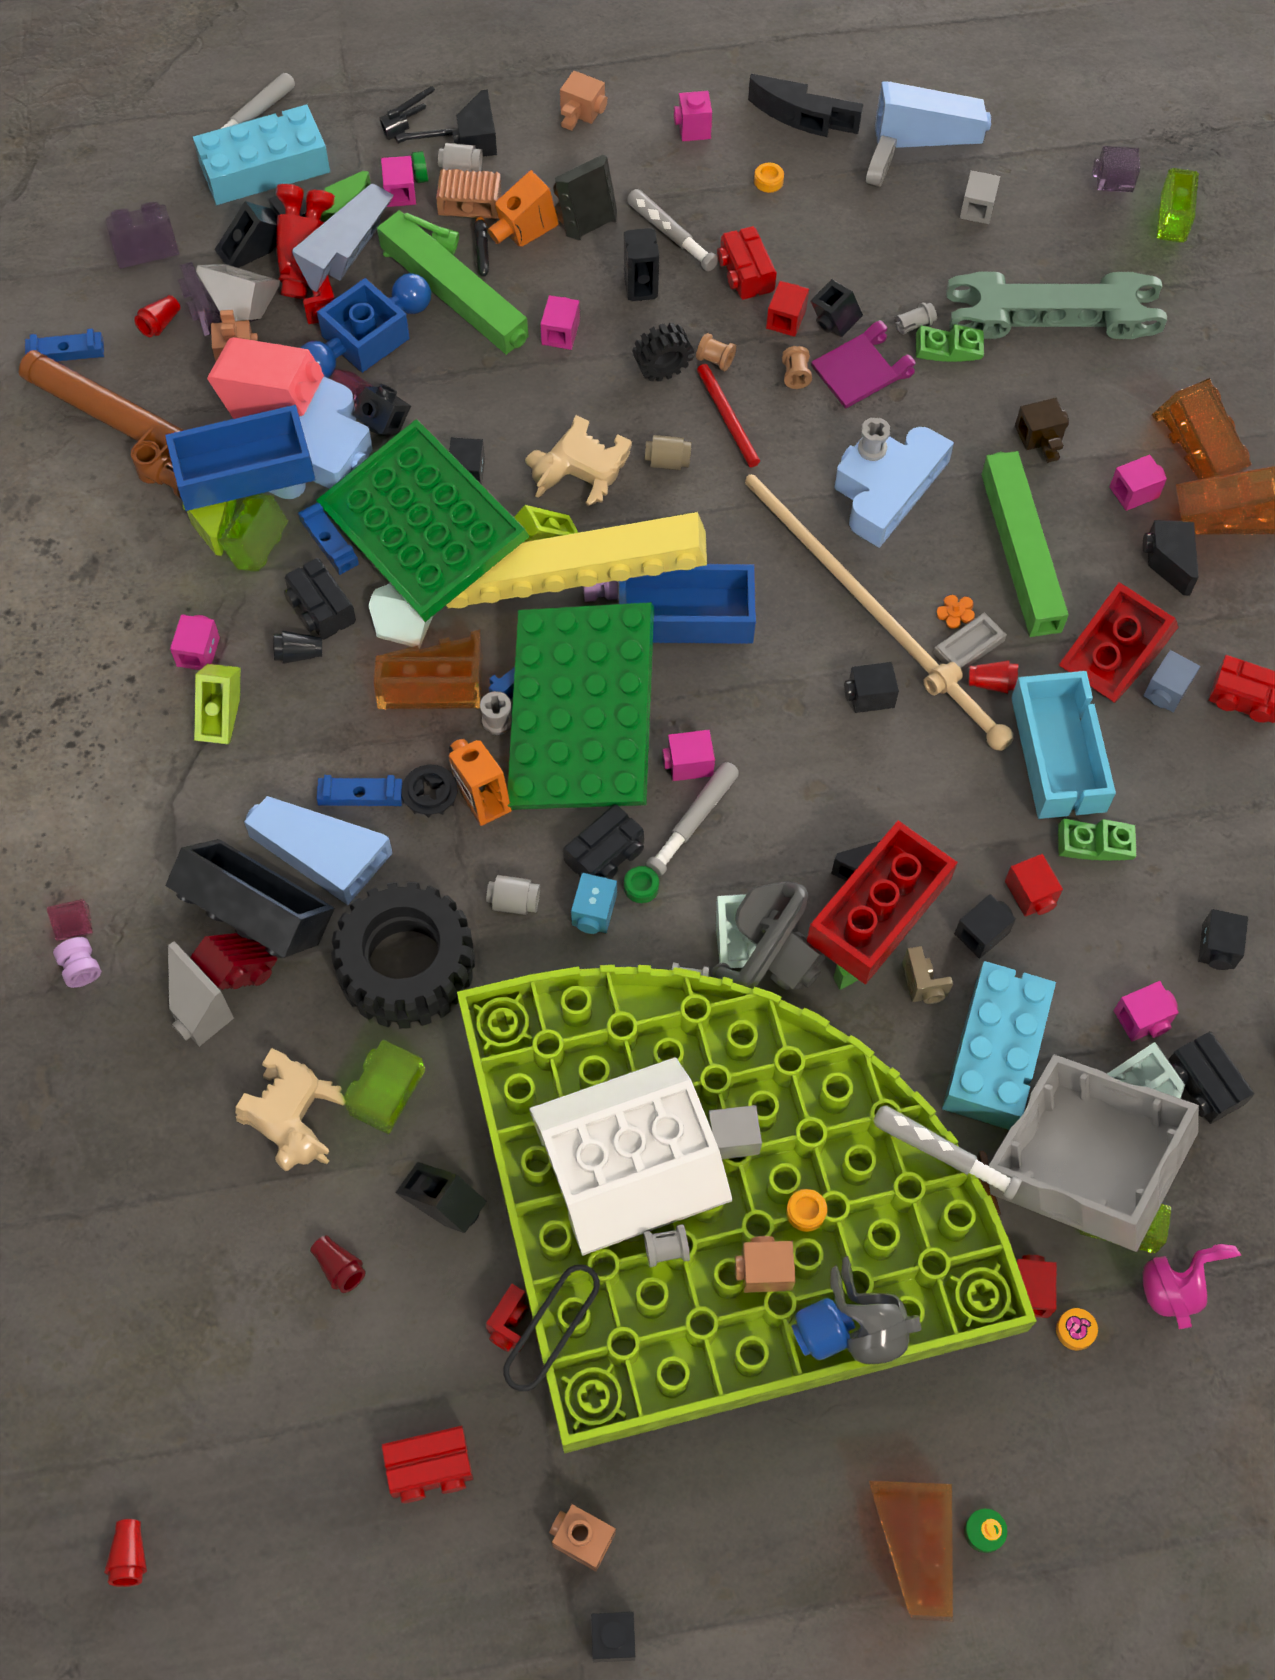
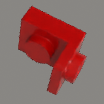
(319, 300)
(509, 1311)

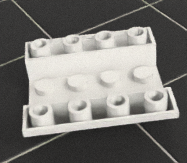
(632, 1154)

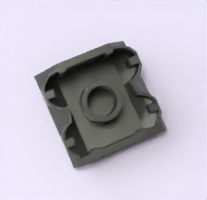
(585, 197)

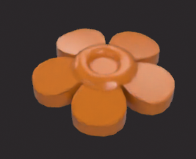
(956, 611)

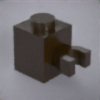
(1043, 426)

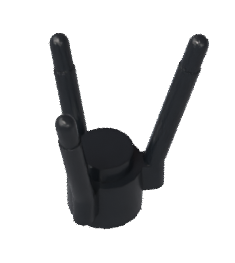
(396, 122)

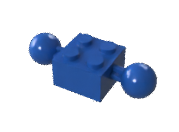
(367, 323)

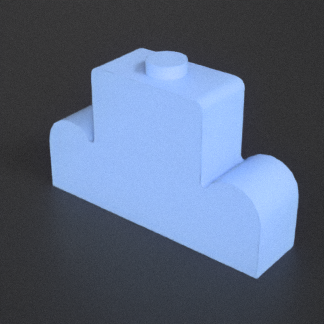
(332, 437)
(891, 486)

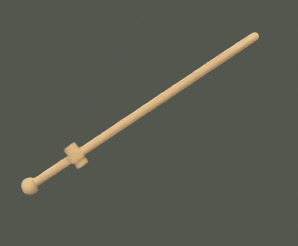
(941, 677)

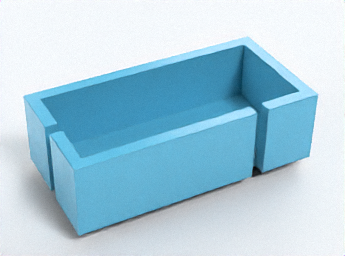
(261, 154)
(1062, 753)
(999, 1046)

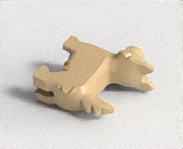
(582, 458)
(283, 1108)

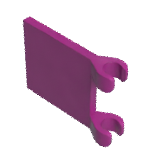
(859, 369)

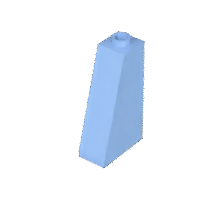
(929, 117)
(319, 846)

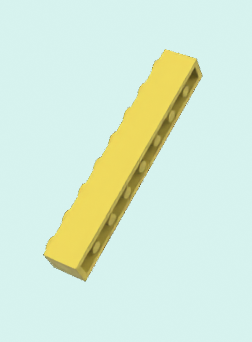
(592, 559)

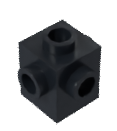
(381, 410)

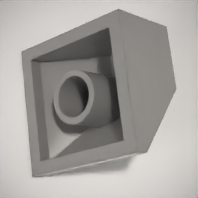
(238, 290)
(194, 999)

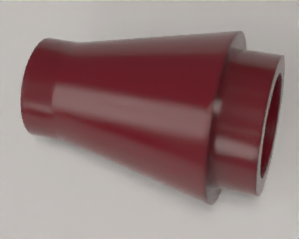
(340, 1267)

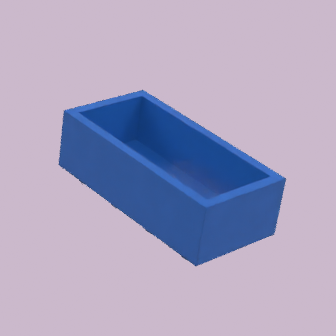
(240, 457)
(698, 604)

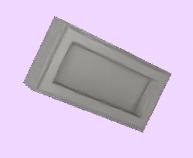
(970, 642)

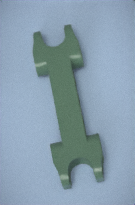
(1107, 304)

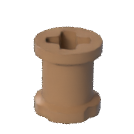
(716, 352)
(796, 367)

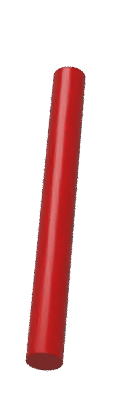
(728, 415)

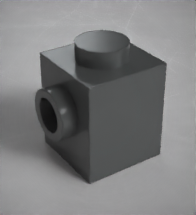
(796, 963)

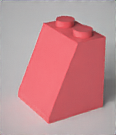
(264, 377)

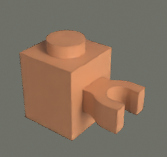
(581, 99)
(228, 329)

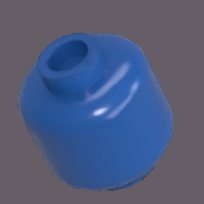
(822, 1329)

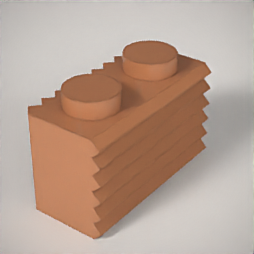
(468, 193)

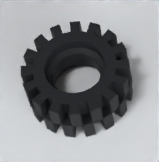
(663, 352)

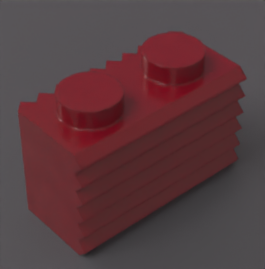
(233, 961)

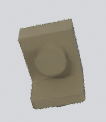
(920, 978)

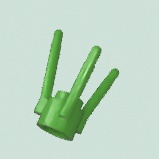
(445, 237)

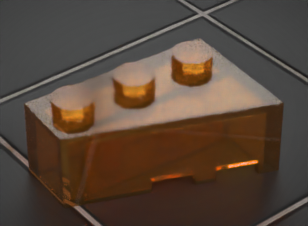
(1204, 431)
(1230, 503)
(431, 676)
(920, 1540)

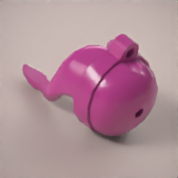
(1185, 1292)

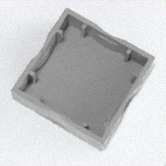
(1096, 1151)

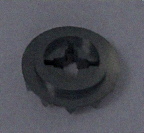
(435, 777)

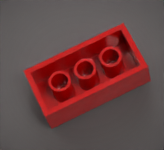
(881, 902)

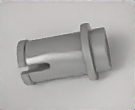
(923, 315)

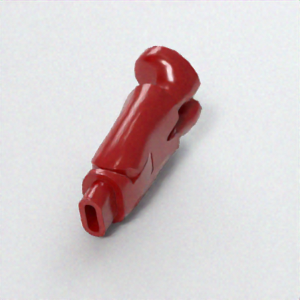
(294, 229)

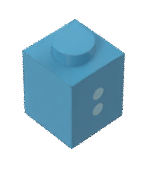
(593, 903)

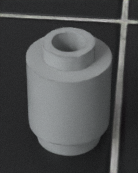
(460, 157)
(513, 895)

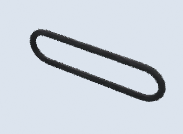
(557, 1350)

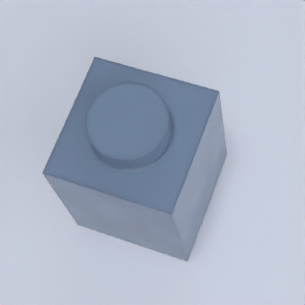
(1171, 681)

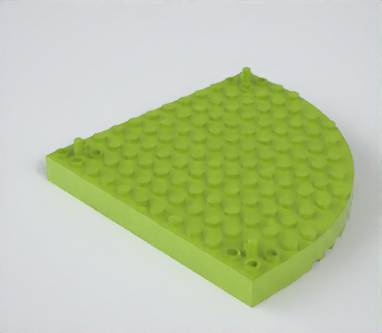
(681, 1333)

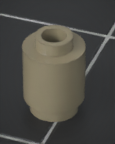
(668, 452)

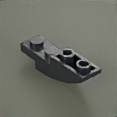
(807, 112)

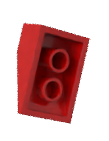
(1120, 642)

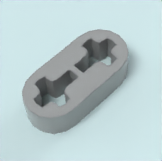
(881, 161)

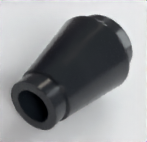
(296, 647)

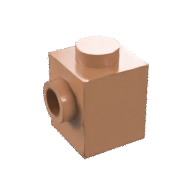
(766, 1265)
(582, 1536)

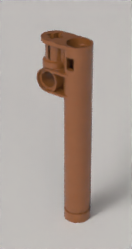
(150, 452)

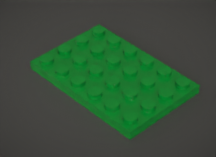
(422, 519)
(581, 707)

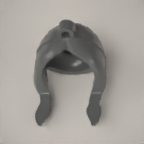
(881, 1318)

